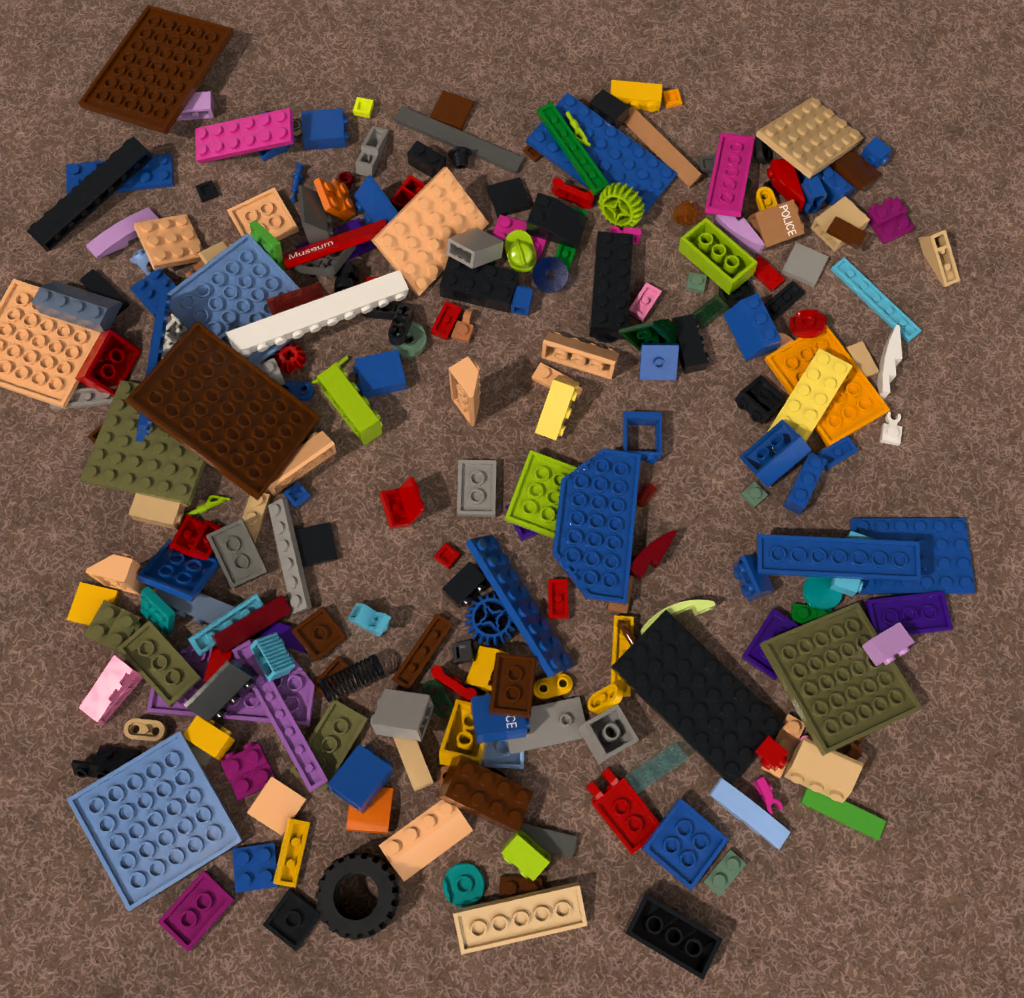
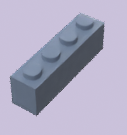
(201, 609)

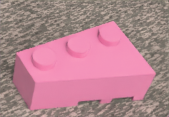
(110, 690)

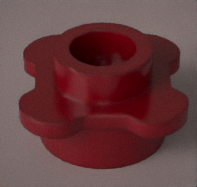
(345, 175)

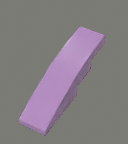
(119, 234)

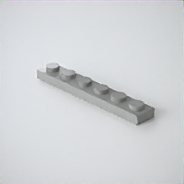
(289, 556)

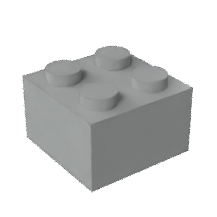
(608, 734)

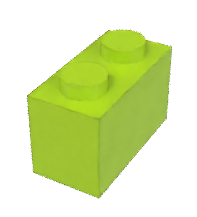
(525, 855)

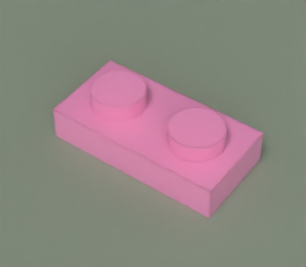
(644, 301)

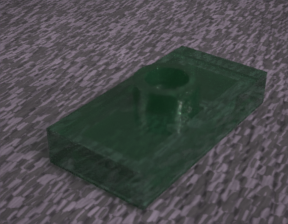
(710, 311)

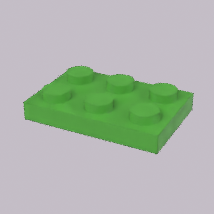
(267, 243)

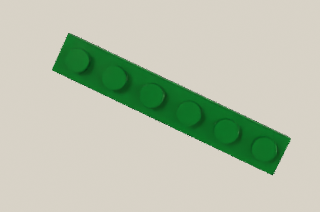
(572, 148)

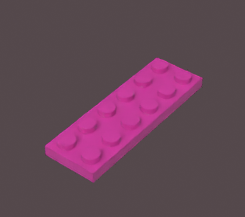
(244, 135)
(730, 175)

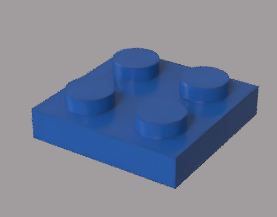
(254, 867)

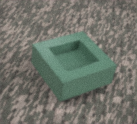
(696, 282)
(754, 495)

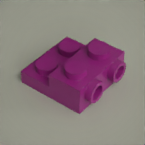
(889, 220)
(247, 770)

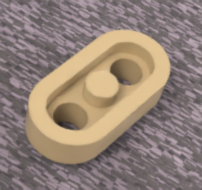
(146, 730)

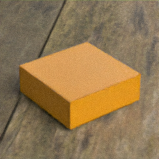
(672, 98)

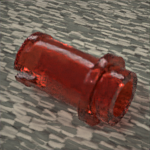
(645, 494)

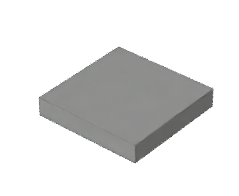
(804, 264)

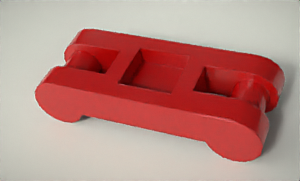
(572, 194)
(453, 683)

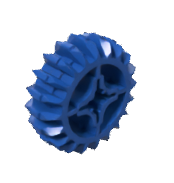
(484, 624)

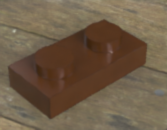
(516, 886)

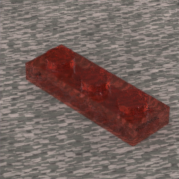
(295, 298)

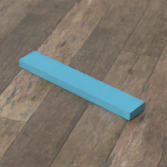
(875, 299)

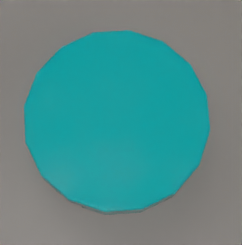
(818, 595)
(468, 880)

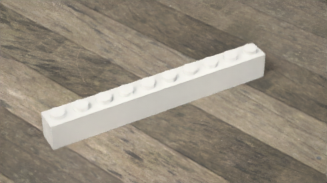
(317, 314)

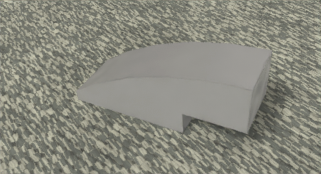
(371, 151)

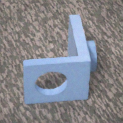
(140, 258)

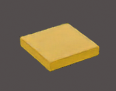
(88, 601)

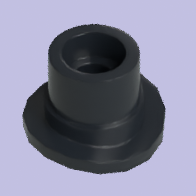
(460, 157)

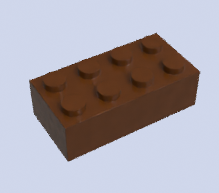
(485, 794)

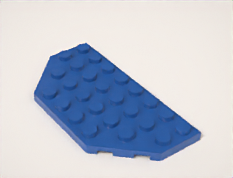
(155, 352)
(598, 524)

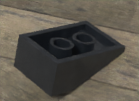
(555, 221)

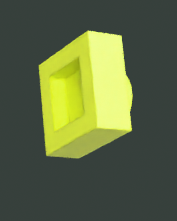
(363, 107)

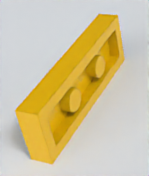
(291, 853)

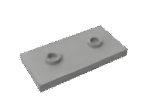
(550, 726)

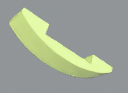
(697, 607)

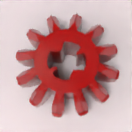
(290, 358)

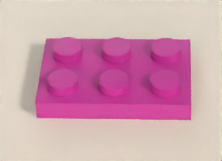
(506, 225)

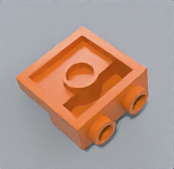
(335, 198)

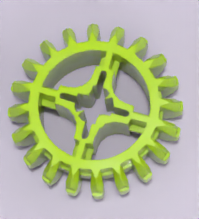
(621, 205)

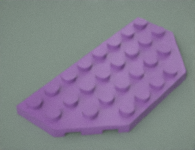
(294, 687)

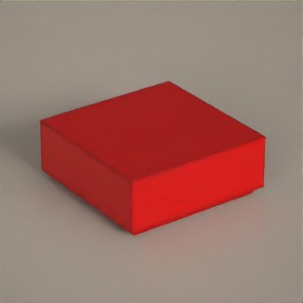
(447, 556)

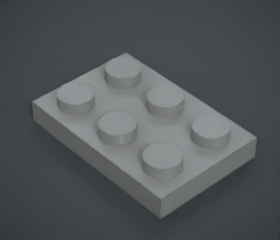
(476, 488)

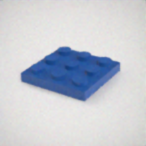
(178, 572)
(684, 844)

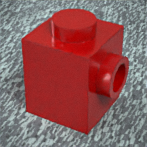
(772, 754)

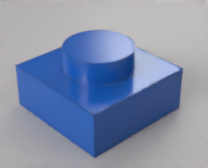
(297, 495)

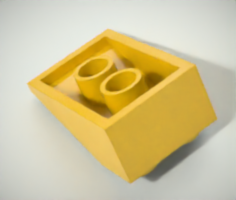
(460, 736)

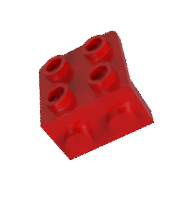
(403, 504)

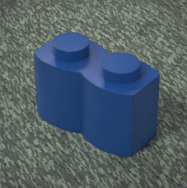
(813, 194)

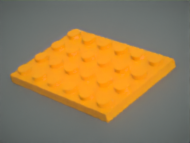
(855, 401)

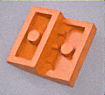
(376, 816)

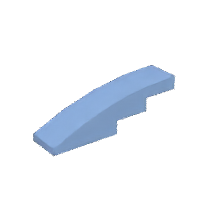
(749, 813)

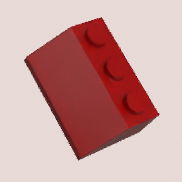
(108, 362)

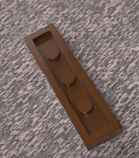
(422, 652)

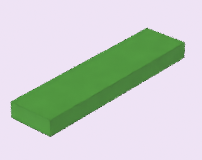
(844, 813)

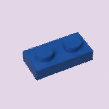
(838, 452)

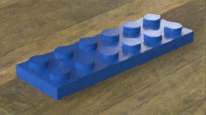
(155, 174)

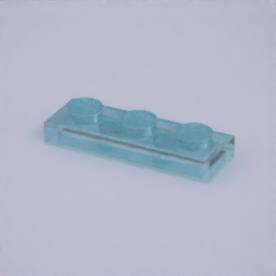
(656, 768)

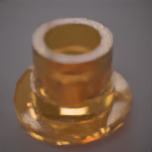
(685, 213)

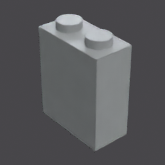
(474, 248)
(402, 714)

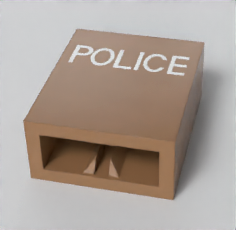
(777, 223)

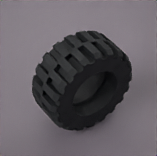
(328, 902)

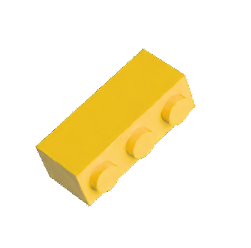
(638, 94)

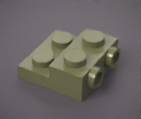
(112, 626)

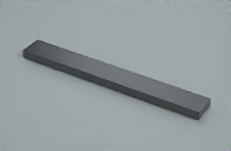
(457, 138)

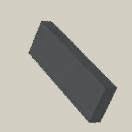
(551, 840)

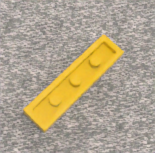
(619, 646)

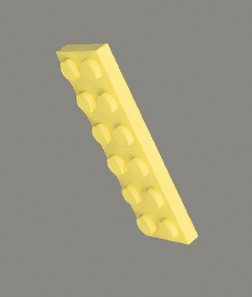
(813, 393)

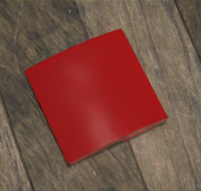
(192, 538)

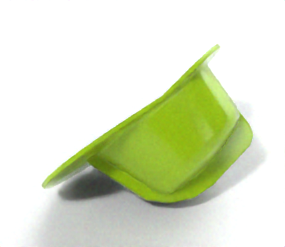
(520, 251)

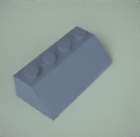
(76, 306)

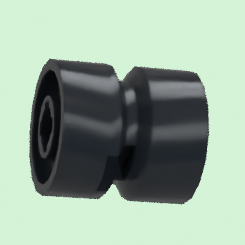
(346, 277)

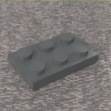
(237, 553)

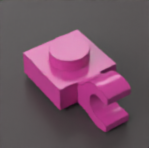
(631, 230)
(765, 791)

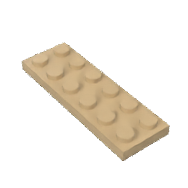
(519, 918)

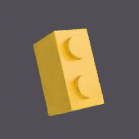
(209, 738)

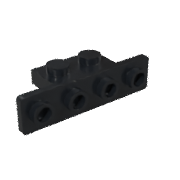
(105, 761)

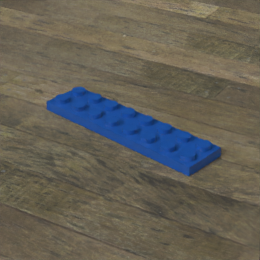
(838, 558)
(520, 605)

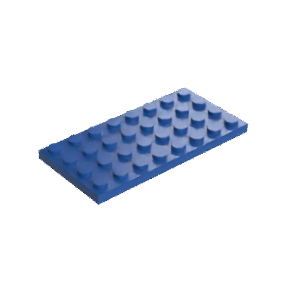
(611, 151)

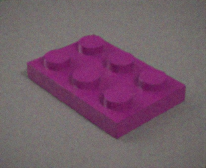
(196, 910)

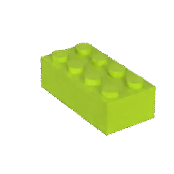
(717, 256)
(350, 404)

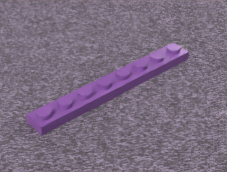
(284, 723)

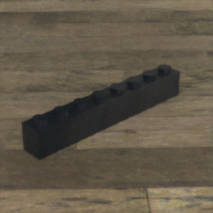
(90, 194)

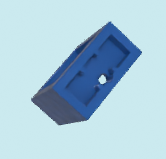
(643, 419)

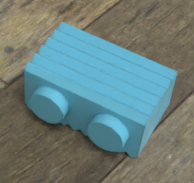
(272, 656)

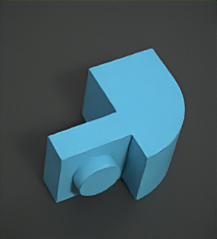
(369, 619)

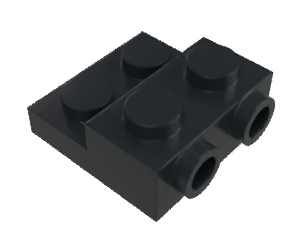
(760, 400)

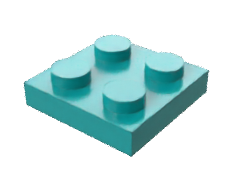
(157, 610)

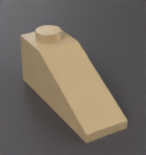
(940, 256)

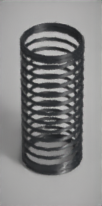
(377, 665)

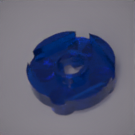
(541, 279)

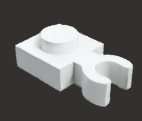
(891, 432)

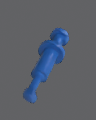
(296, 182)

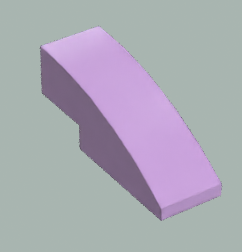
(740, 232)

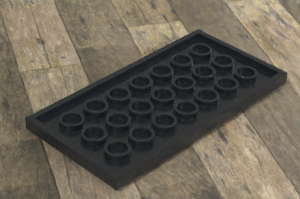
(697, 696)

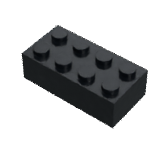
(479, 286)
(672, 935)

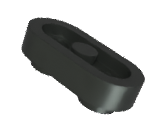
(763, 151)

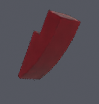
(651, 555)

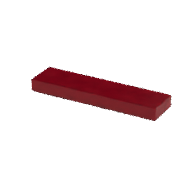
(251, 624)

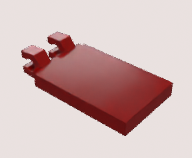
(623, 811)

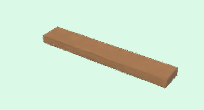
(662, 148)

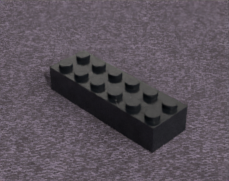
(611, 284)

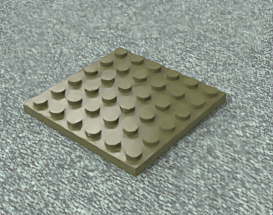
(150, 468)
(835, 680)

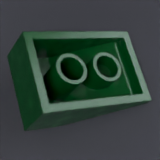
(651, 332)

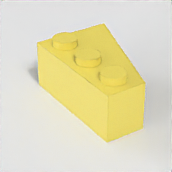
(557, 407)

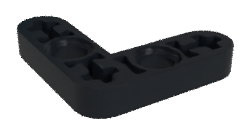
(397, 317)

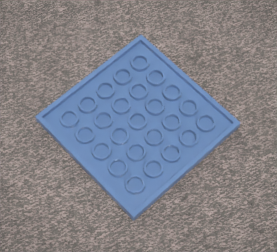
(232, 292)
(154, 820)

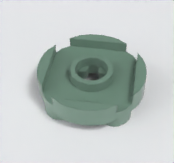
(418, 343)

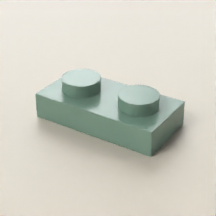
(724, 873)

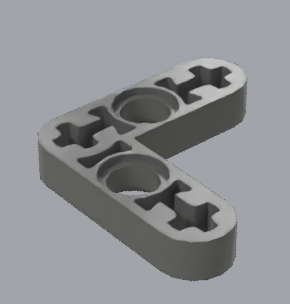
(325, 266)

